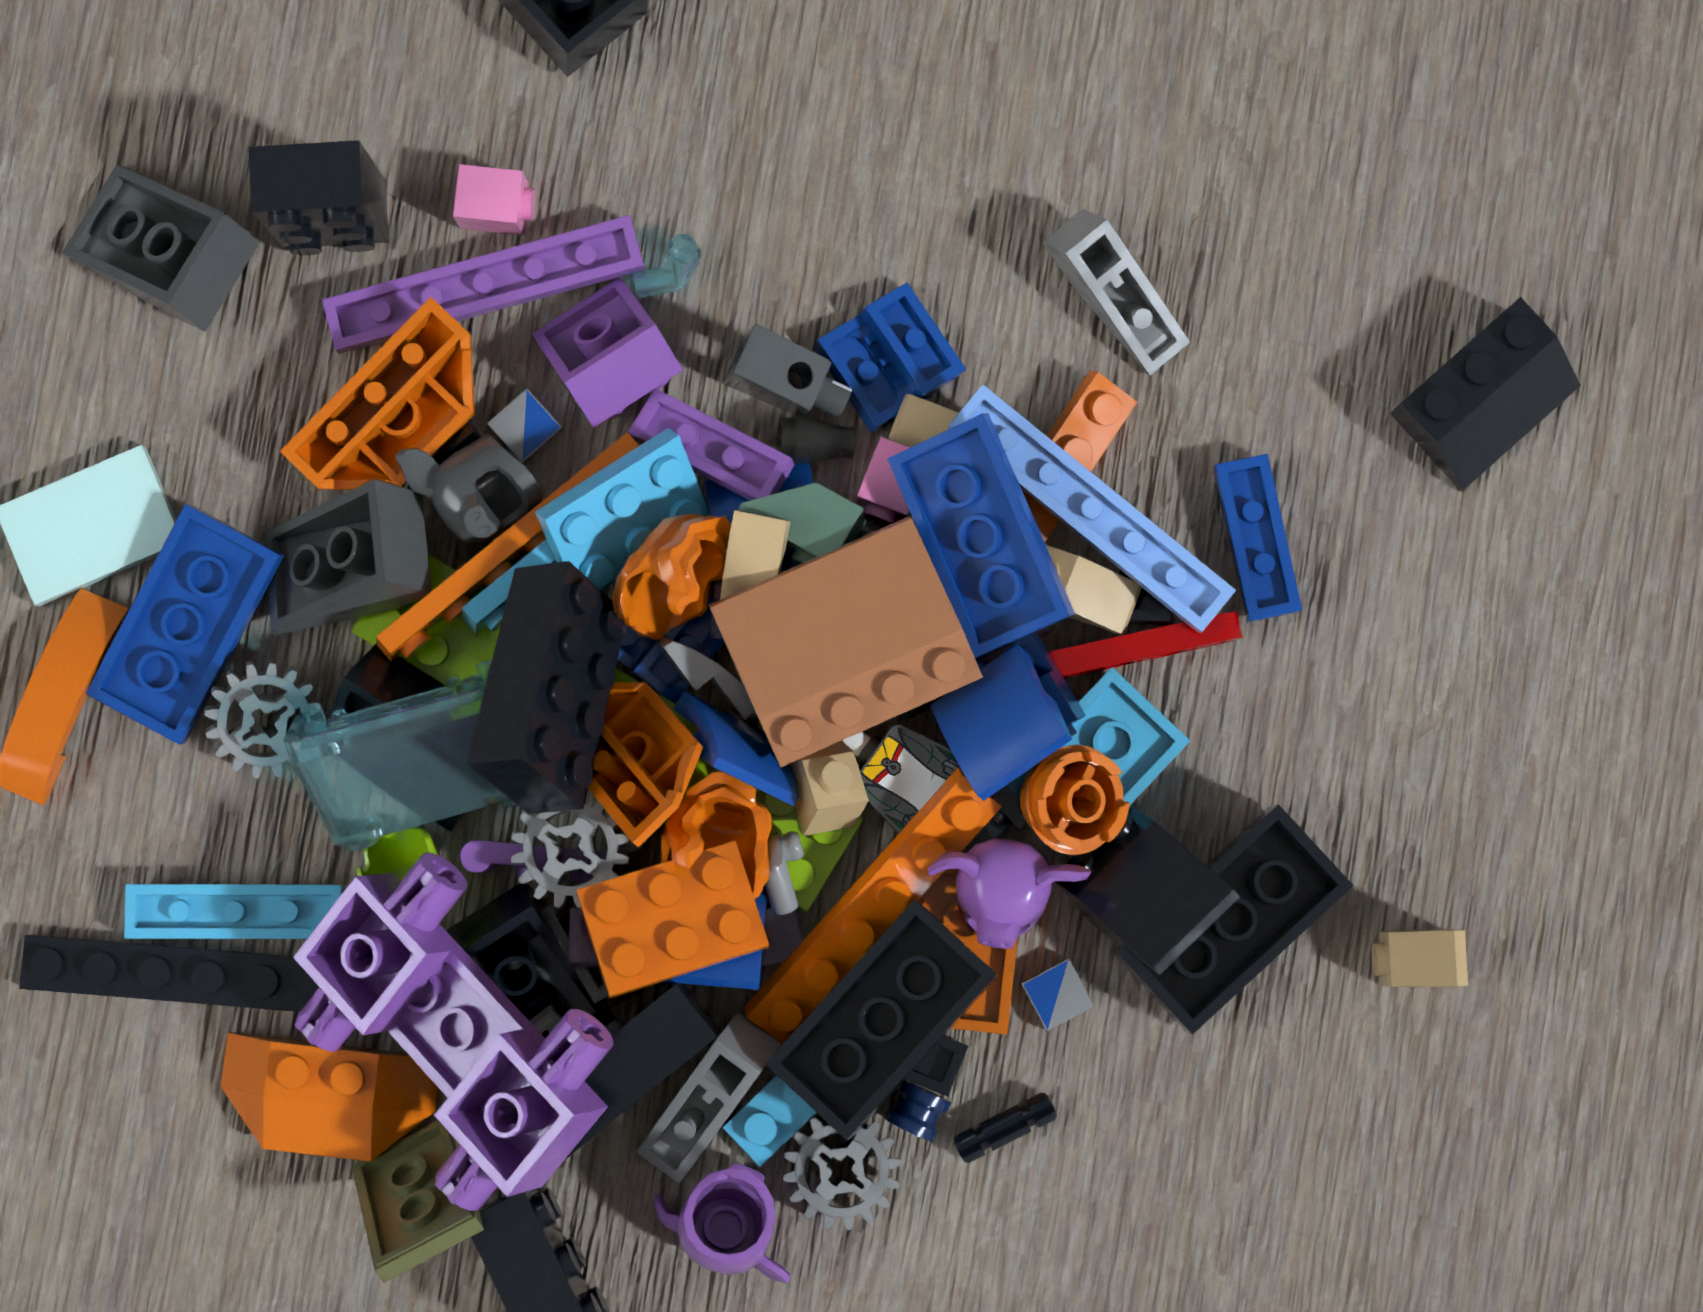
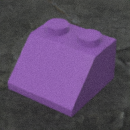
(607, 352)

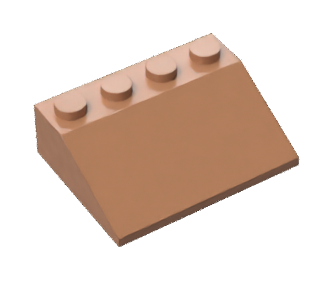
(845, 641)

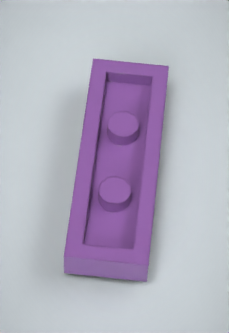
(715, 447)

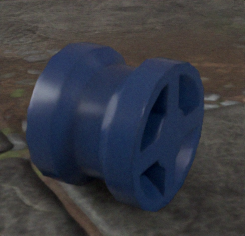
(917, 1110)

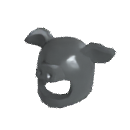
(473, 490)

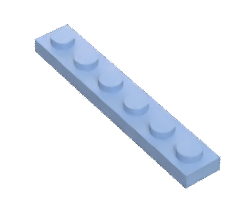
(1103, 516)

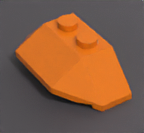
(403, 397)
(642, 760)
(325, 1100)

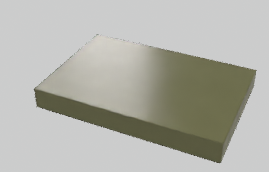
(404, 1209)

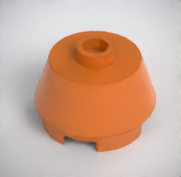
(1074, 800)

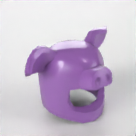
(1003, 887)
(727, 1223)

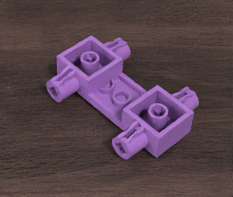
(509, 1091)

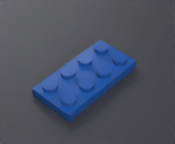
(981, 535)
(184, 624)

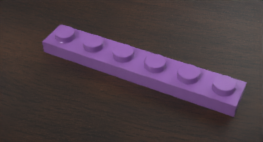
(487, 282)

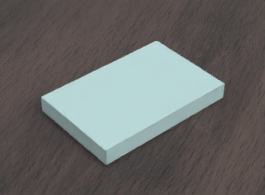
(88, 525)

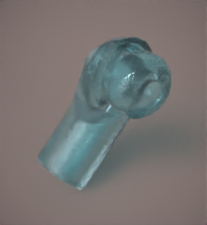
(675, 270)

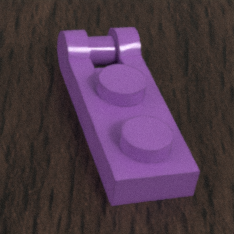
(484, 856)

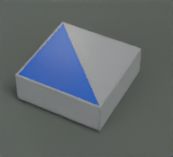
(525, 426)
(1057, 994)

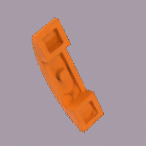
(56, 695)

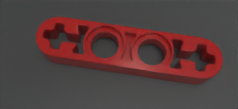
(1145, 646)

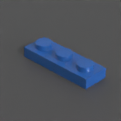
(1257, 538)

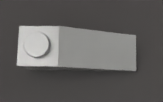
(1116, 289)
(708, 1097)

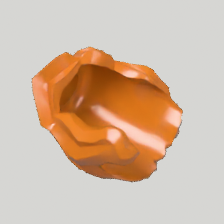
(671, 574)
(717, 813)

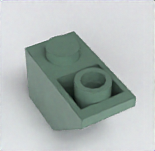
(817, 517)

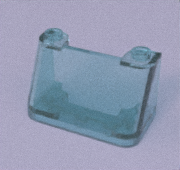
(393, 762)

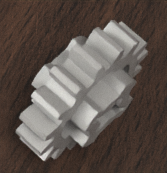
(243, 734)
(555, 869)
(826, 1190)

